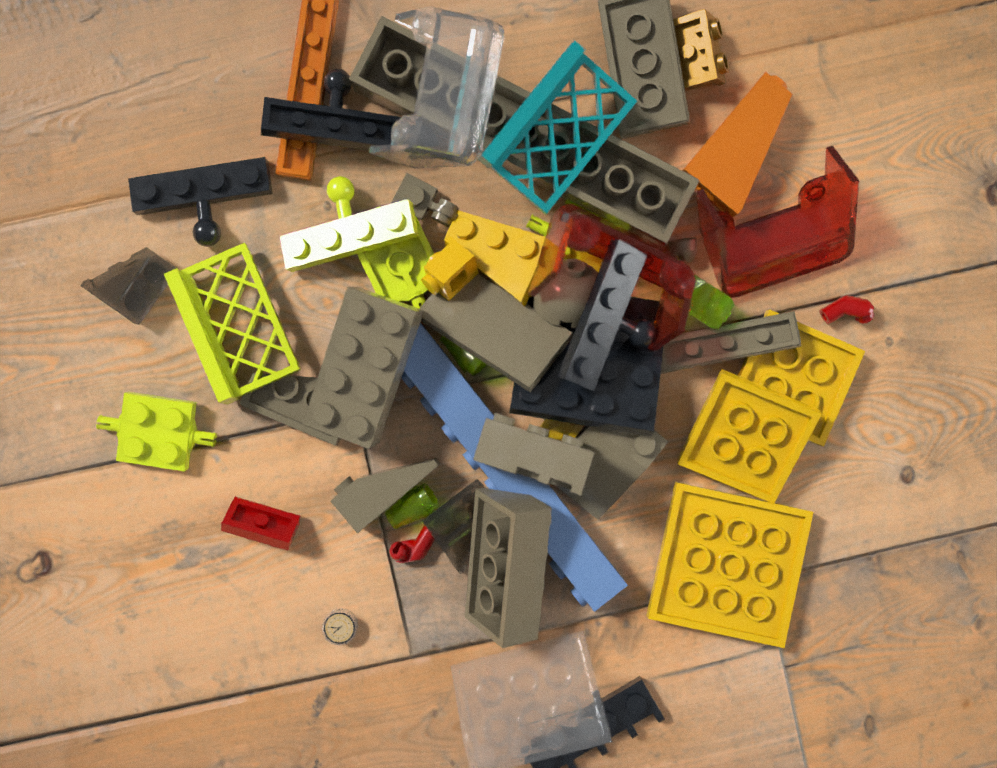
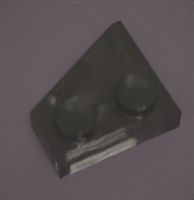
(132, 285)

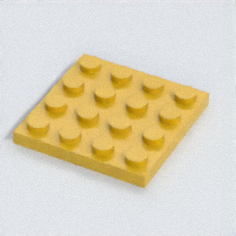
(729, 564)

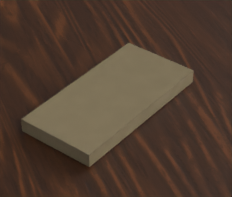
(645, 63)
(498, 330)

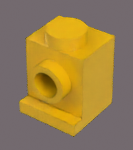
(449, 269)

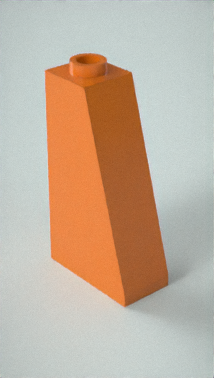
(739, 145)

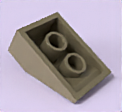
(615, 465)

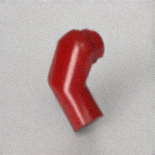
(853, 306)

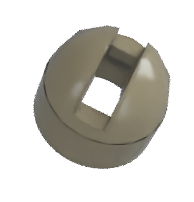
(684, 248)

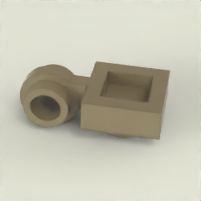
(422, 197)

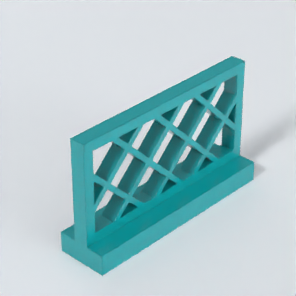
(533, 108)

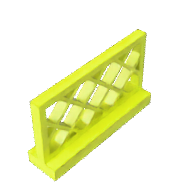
(204, 335)

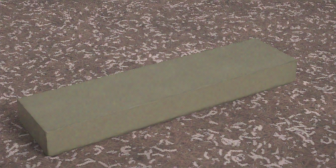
(731, 342)

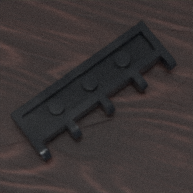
(623, 709)

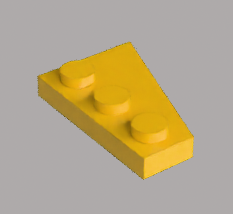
(500, 251)

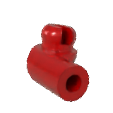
(413, 549)

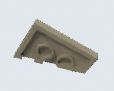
(286, 403)

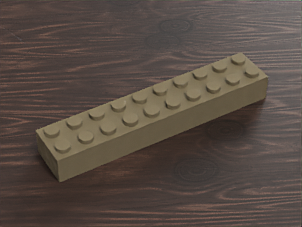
(615, 184)

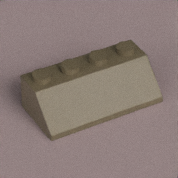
(507, 565)

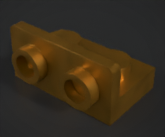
(700, 49)

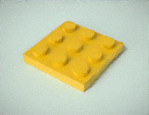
(813, 374)
(748, 436)

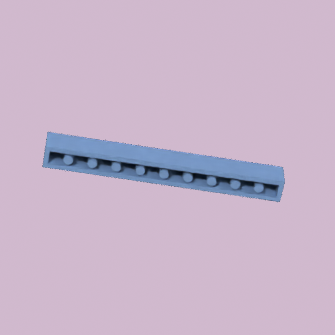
(464, 416)

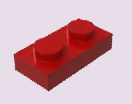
(260, 523)

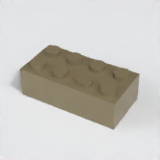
(362, 367)

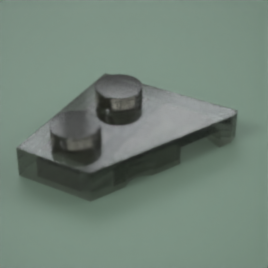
(452, 525)

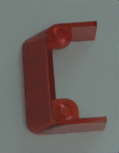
(592, 234)
(787, 241)

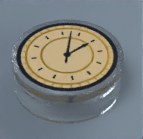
(340, 626)

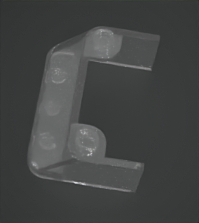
(452, 90)

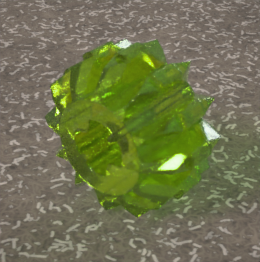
(710, 304)

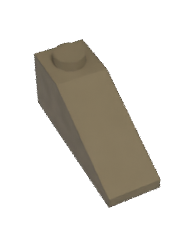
(375, 492)

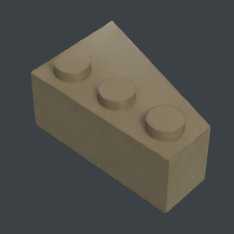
(534, 453)

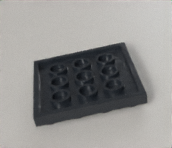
(623, 395)

